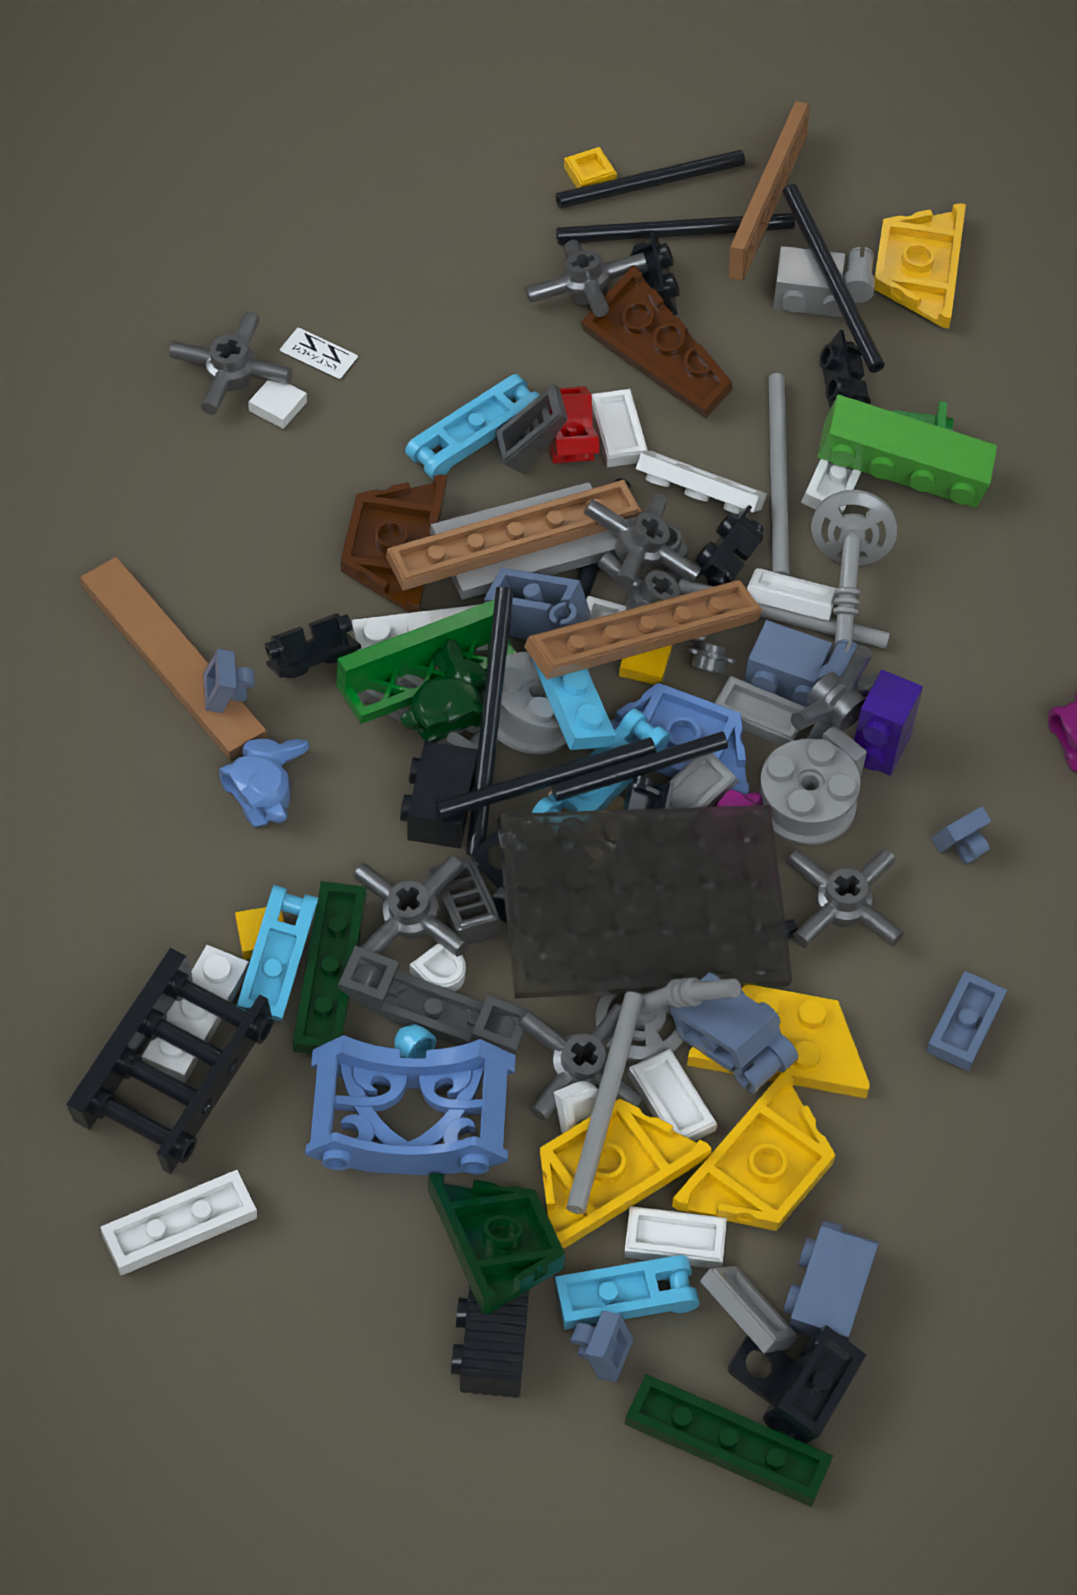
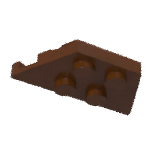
(384, 521)

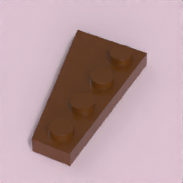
(658, 344)

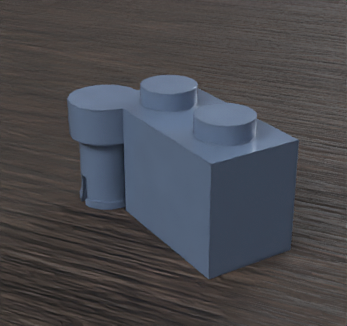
(541, 601)
(793, 661)
(737, 1037)
(833, 1281)

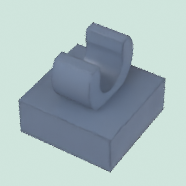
(225, 681)
(965, 836)
(604, 1345)

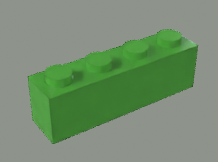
(907, 451)

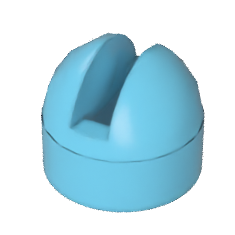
(414, 1041)

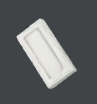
(618, 427)
(792, 594)
(672, 1095)
(670, 1233)

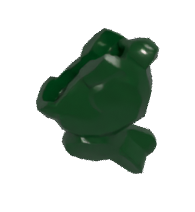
(448, 701)

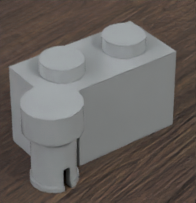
(803, 288)

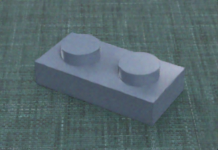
(966, 1021)

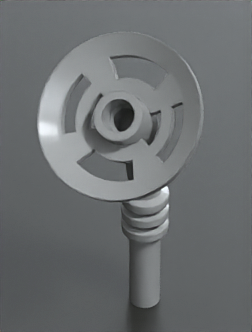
(852, 542)
(656, 1006)

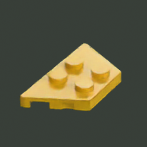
(921, 261)
(820, 1037)
(634, 1163)
(762, 1163)

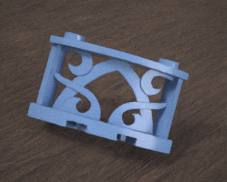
(455, 1067)

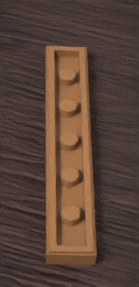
(768, 191)
(506, 536)
(642, 629)
(168, 654)

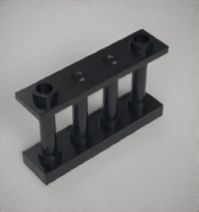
(147, 1021)

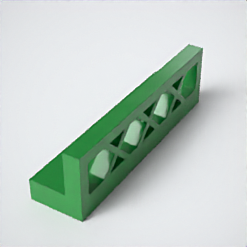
(410, 653)

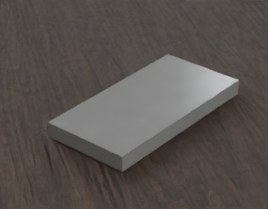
(545, 561)

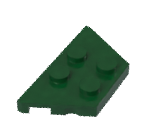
(498, 1238)

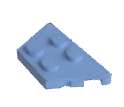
(690, 719)

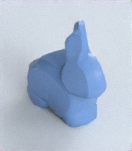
(260, 781)

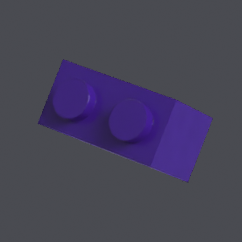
(887, 721)

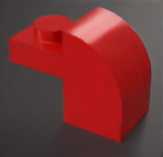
(577, 438)

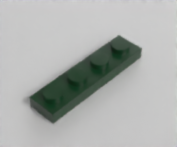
(333, 939)
(728, 1440)

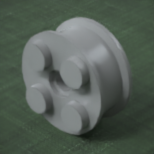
(525, 713)
(810, 791)

